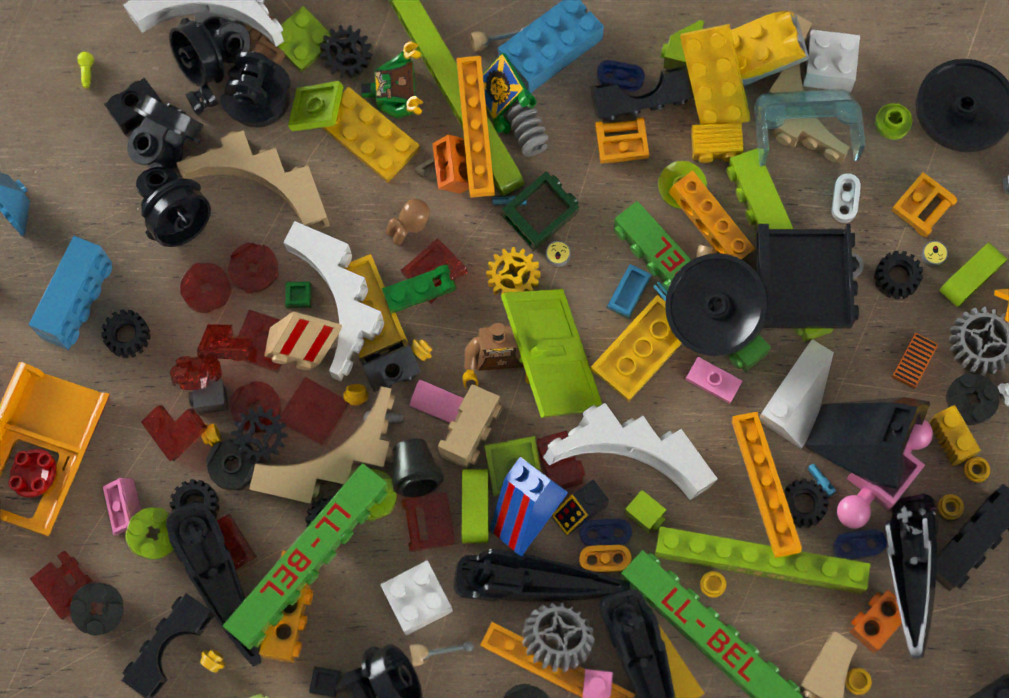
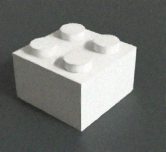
(831, 60)
(416, 598)

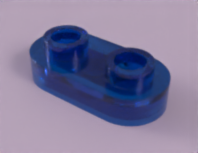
(621, 73)
(605, 530)
(858, 544)

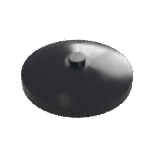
(964, 105)
(716, 305)

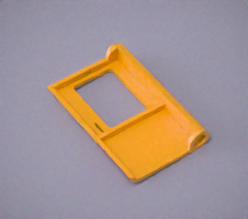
(53, 417)

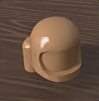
(411, 219)

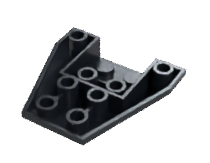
(868, 436)

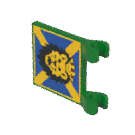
(502, 90)

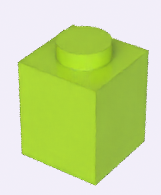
(646, 512)

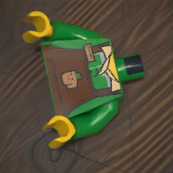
(396, 85)

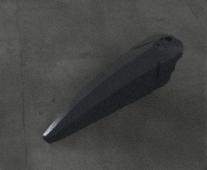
(209, 565)
(914, 565)
(529, 578)
(638, 643)

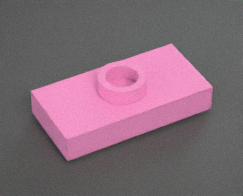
(714, 380)

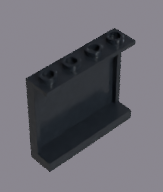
(808, 277)

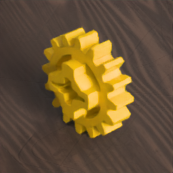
(522, 270)

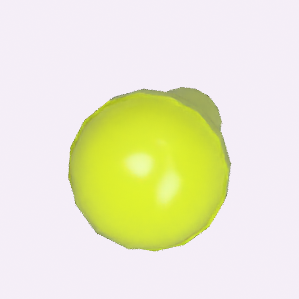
(85, 61)

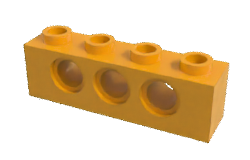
(710, 217)
(289, 648)

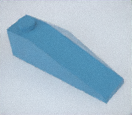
(14, 202)

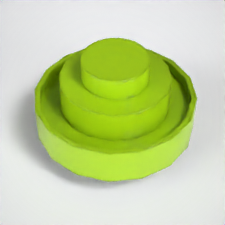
(893, 121)

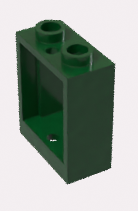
(523, 228)

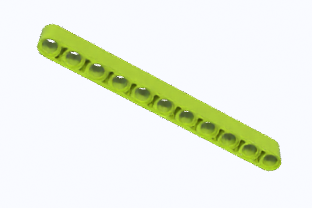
(445, 74)

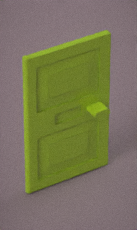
(551, 352)

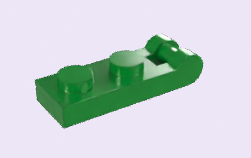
(418, 289)

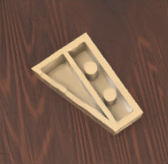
(470, 427)

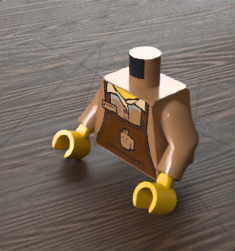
(491, 350)

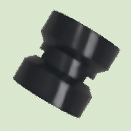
(207, 97)

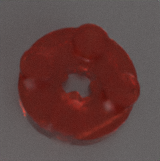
(202, 274)
(250, 281)
(194, 372)
(251, 394)

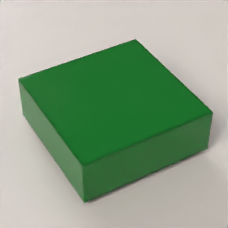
(298, 294)

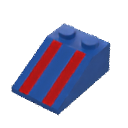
(524, 505)

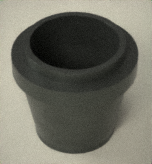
(415, 469)

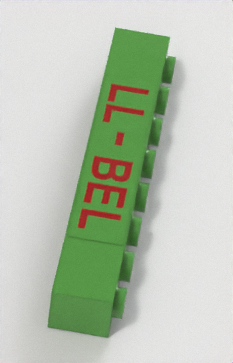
(665, 259)
(306, 556)
(705, 630)

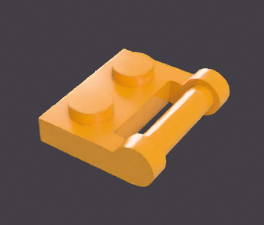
(622, 147)
(918, 198)

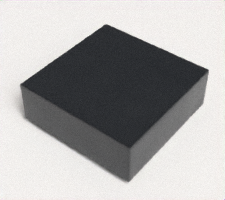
(324, 681)

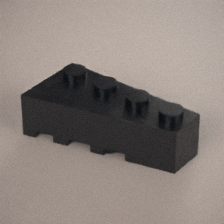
(974, 540)

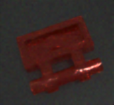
(55, 588)

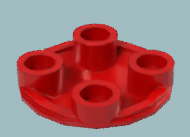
(32, 472)

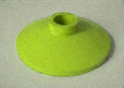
(672, 174)

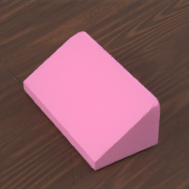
(435, 401)
(121, 503)

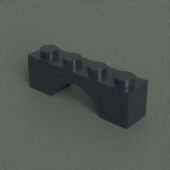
(672, 87)
(146, 673)

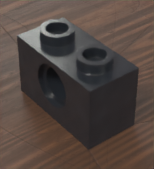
(119, 104)
(376, 362)

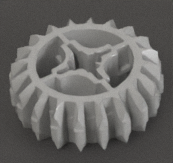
(974, 338)
(552, 644)

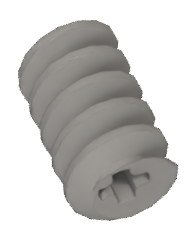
(527, 129)

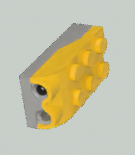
(769, 45)

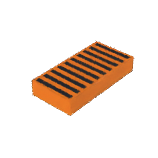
(914, 360)

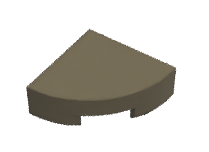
(427, 170)

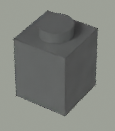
(210, 399)

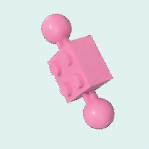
(855, 509)

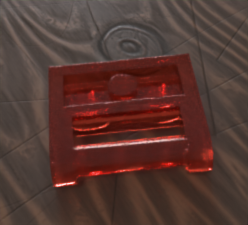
(432, 257)
(437, 521)

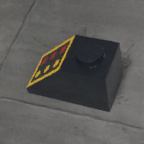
(580, 507)

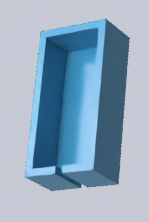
(552, 42)
(71, 293)

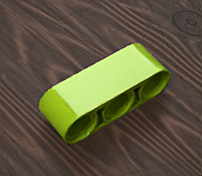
(973, 274)
(475, 505)

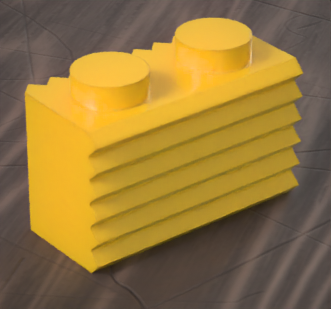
(716, 142)
(954, 436)

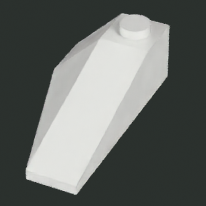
(799, 396)

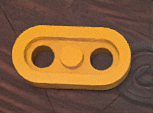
(604, 556)

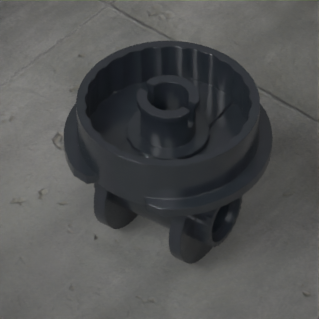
(205, 46)
(256, 90)
(161, 134)
(171, 206)
(383, 674)

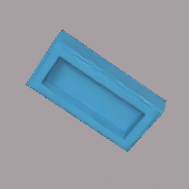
(629, 291)

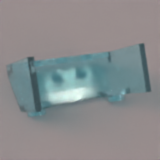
(774, 108)

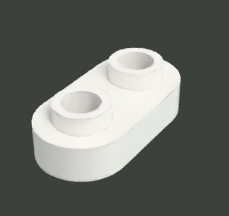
(846, 199)

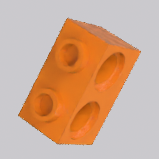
(451, 164)
(884, 624)

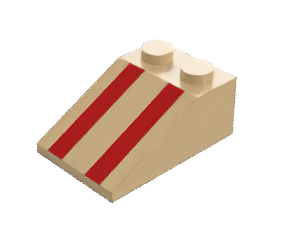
(301, 340)

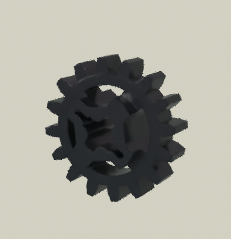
(338, 45)
(247, 438)

